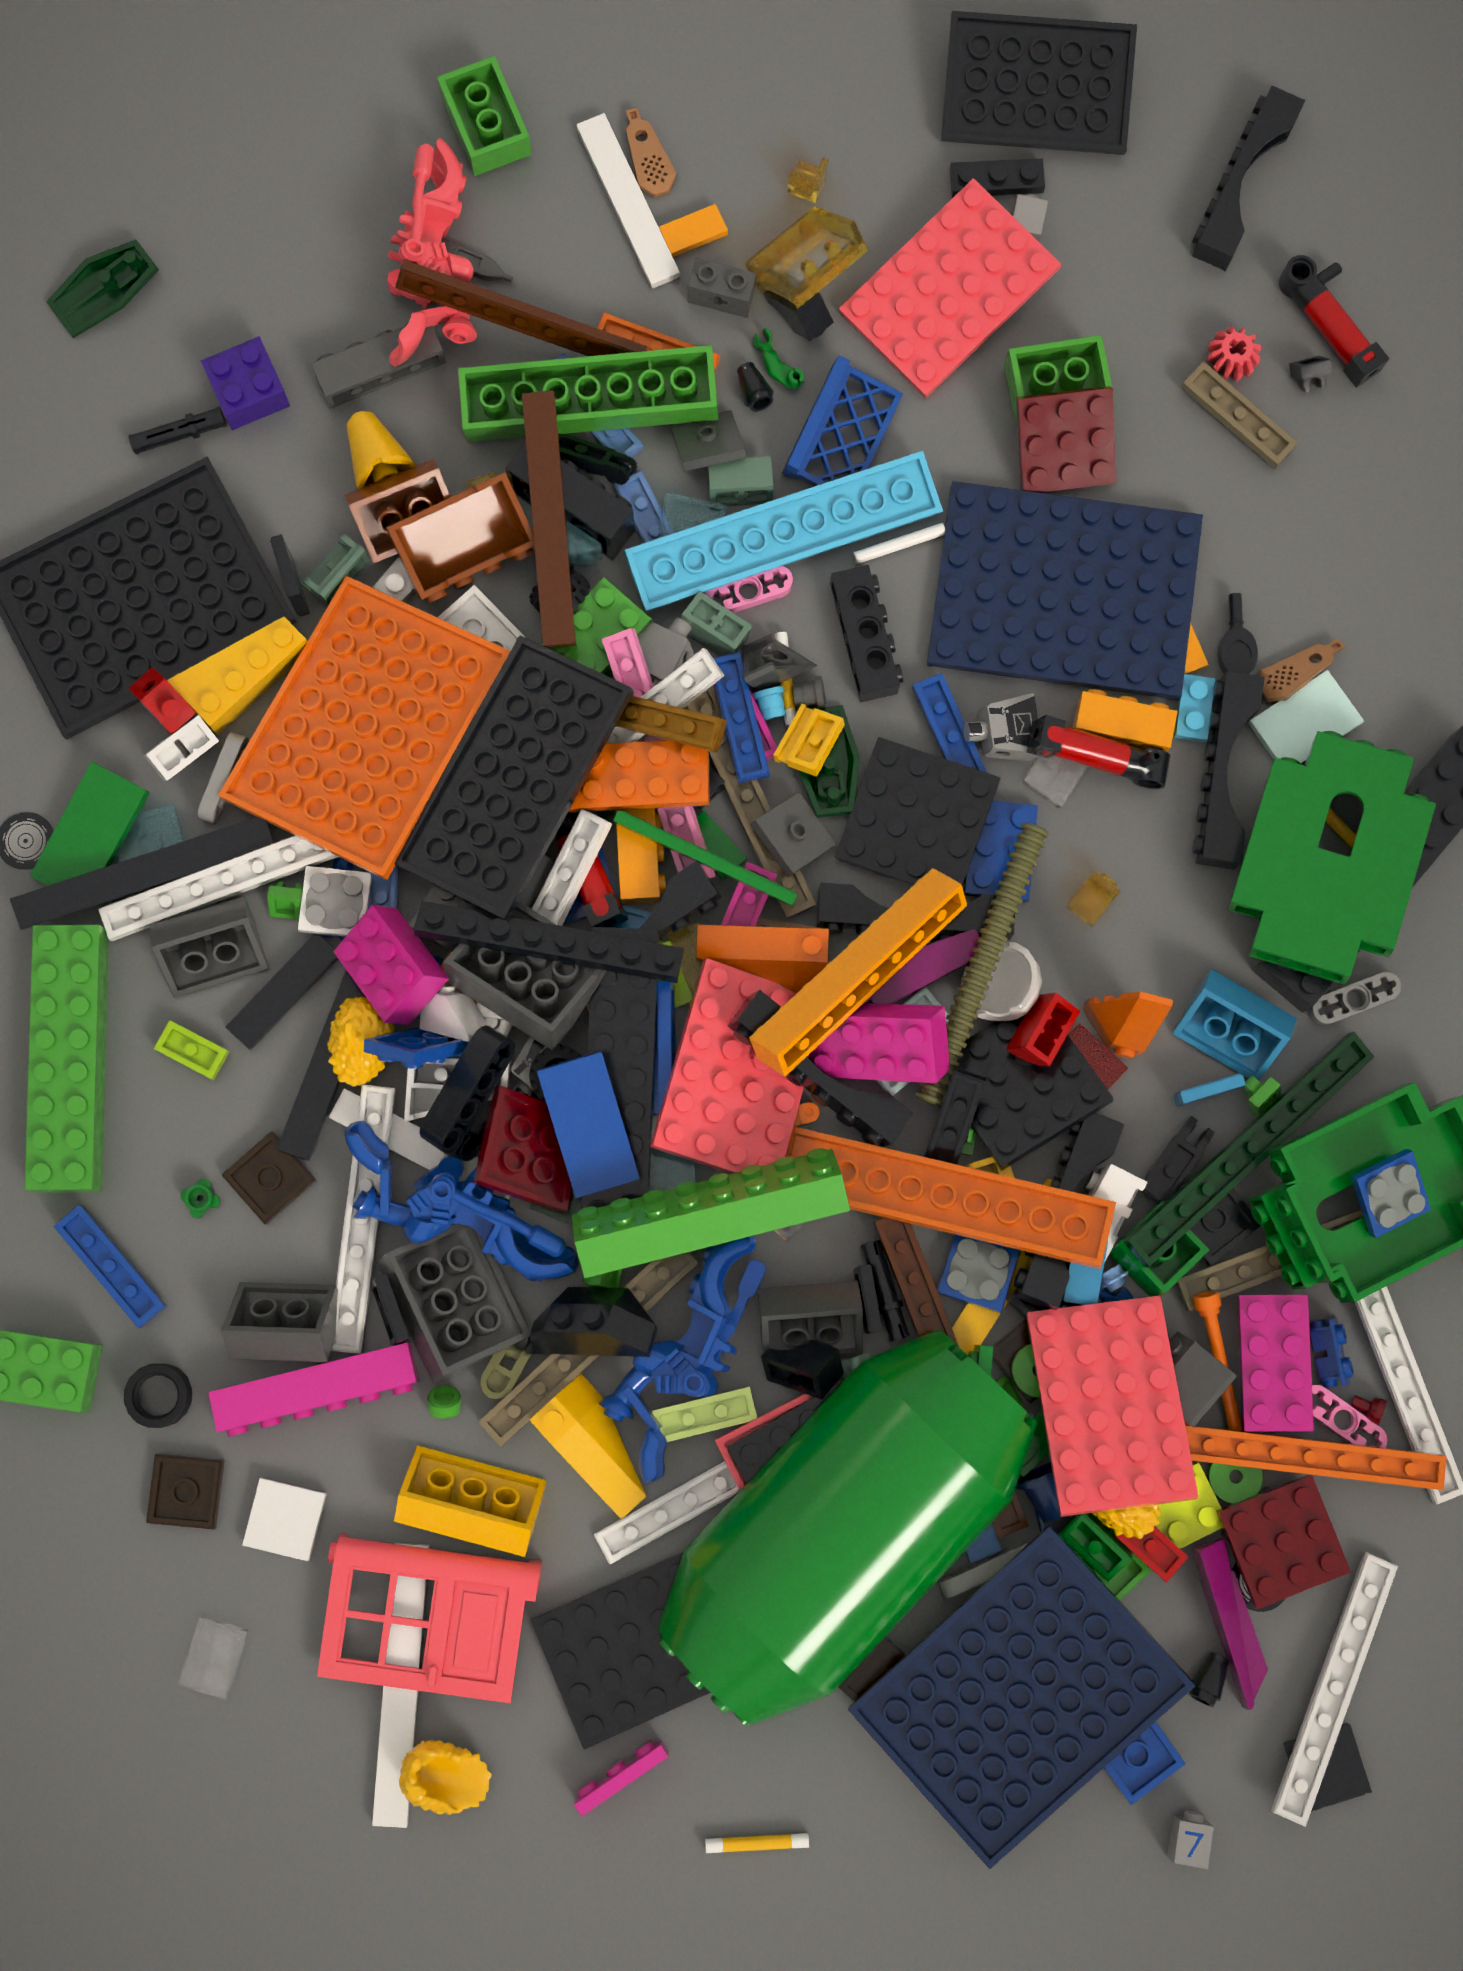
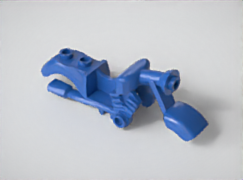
(446, 1201)
(688, 1363)

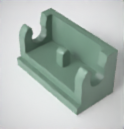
(741, 481)
(343, 560)
(715, 625)

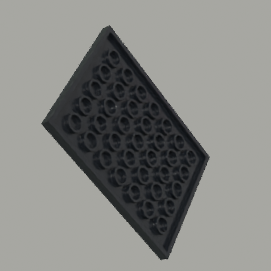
(135, 590)

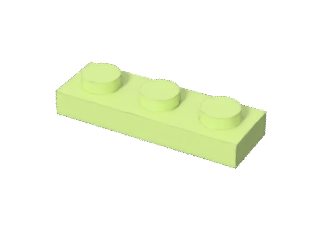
(706, 1414)

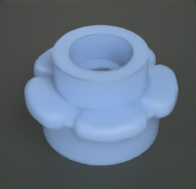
(1113, 1278)

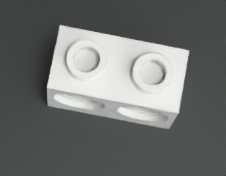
(181, 748)

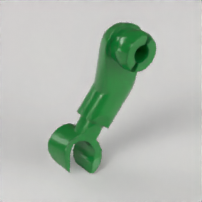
(782, 373)

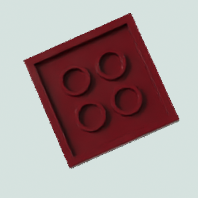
(1066, 439)
(523, 1152)
(1283, 1541)

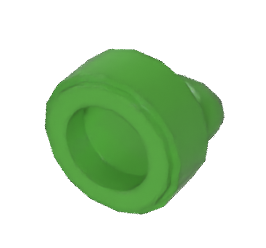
(444, 1402)

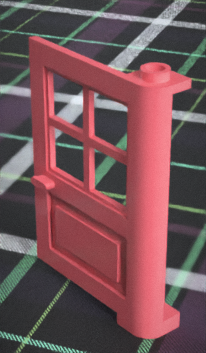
(470, 1623)

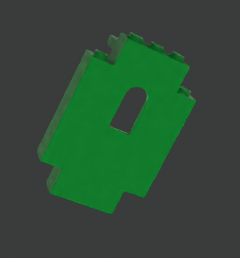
(1316, 902)
(1323, 1164)

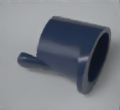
(1041, 1492)

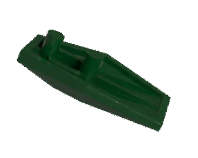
(101, 286)
(836, 783)

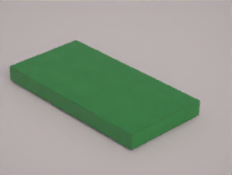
(90, 826)

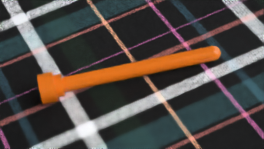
(1208, 1306)

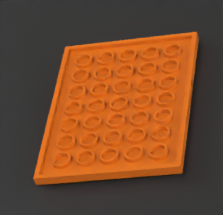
(364, 726)

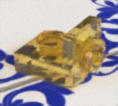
(1094, 897)

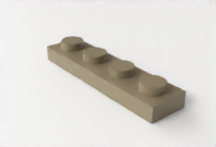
(1239, 415)

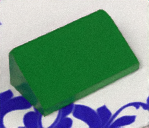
(1096, 1544)

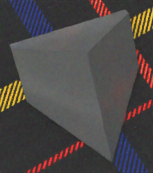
(771, 663)

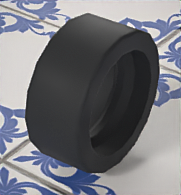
(131, 1395)

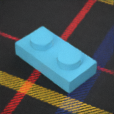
(1194, 708)

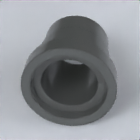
(810, 693)

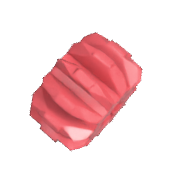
(1223, 350)

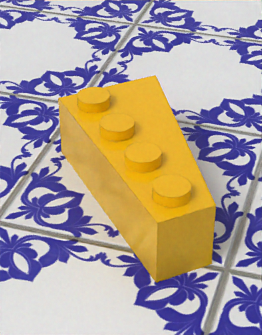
(240, 674)

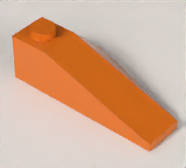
(775, 953)
(1128, 1020)

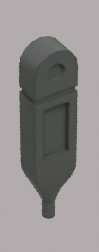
(483, 266)

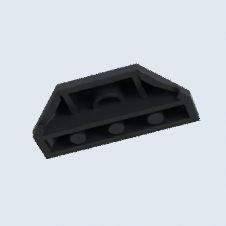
(593, 1323)

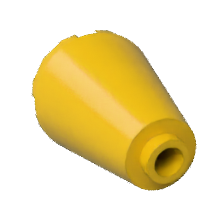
(374, 450)

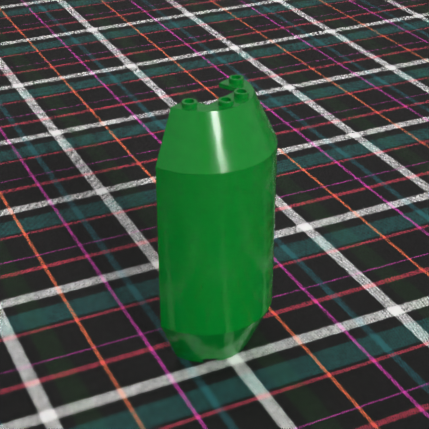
(845, 1529)

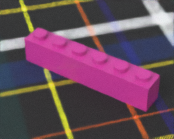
(314, 1387)

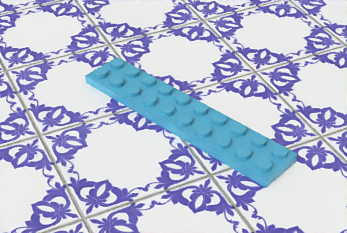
(783, 531)

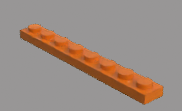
(1316, 1457)

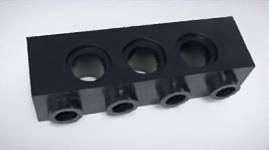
(869, 682)

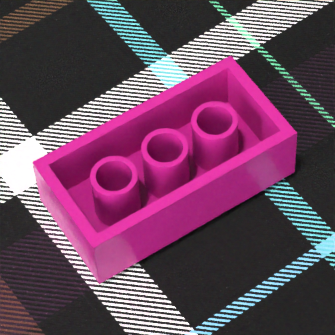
(887, 1044)
(1275, 1363)

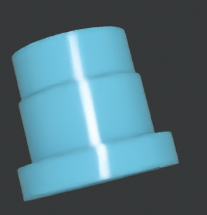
(770, 702)

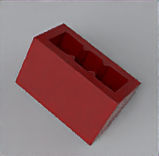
(1043, 1029)

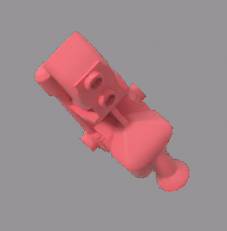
(423, 246)

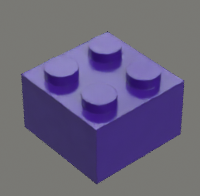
(245, 383)

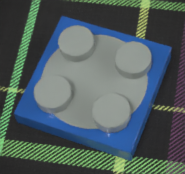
(1391, 1193)
(979, 1273)

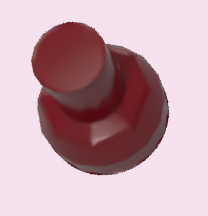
(1373, 1409)

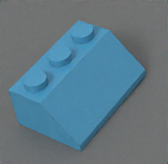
(1235, 1026)

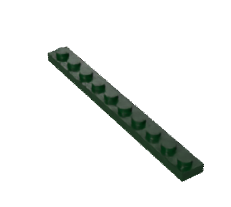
(1248, 1150)

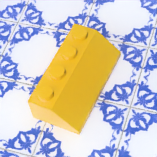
(470, 1501)

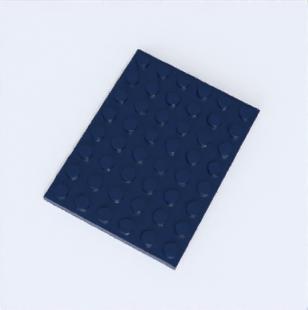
(1065, 590)
(1021, 1696)

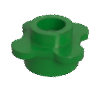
(190, 1197)

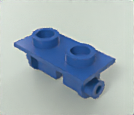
(1336, 1365)

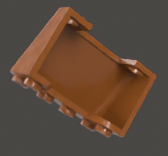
(462, 537)

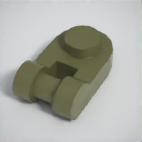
(498, 1380)

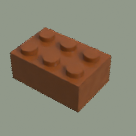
(393, 500)

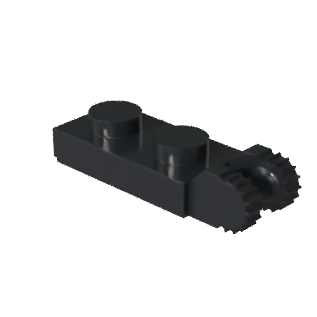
(597, 459)
(1175, 1163)

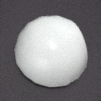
(1013, 985)

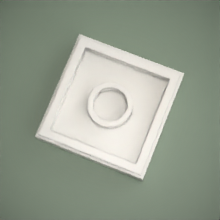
(284, 1519)

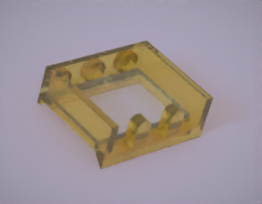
(807, 255)

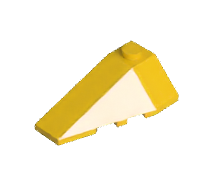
(591, 1444)

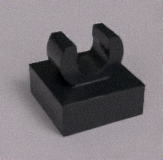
(1311, 368)

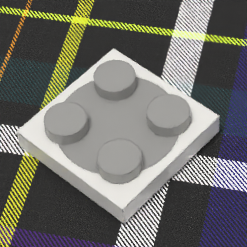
(333, 900)

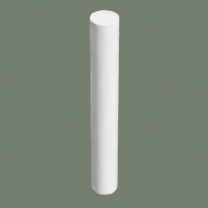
(899, 543)

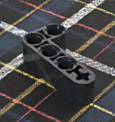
(466, 1093)

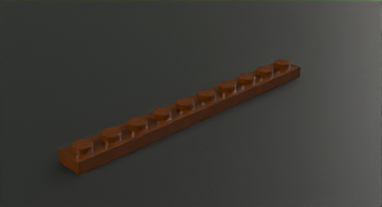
(929, 1315)

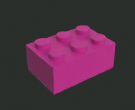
(391, 965)

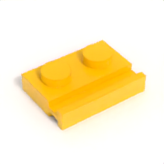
(809, 740)

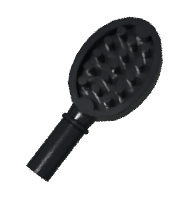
(1237, 647)

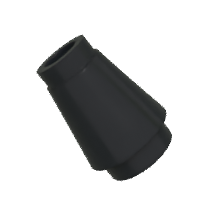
(755, 389)
(1210, 1680)

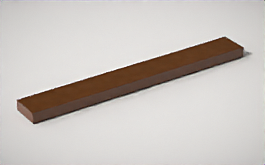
(510, 312)
(549, 519)

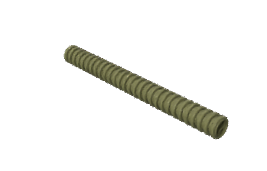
(987, 952)

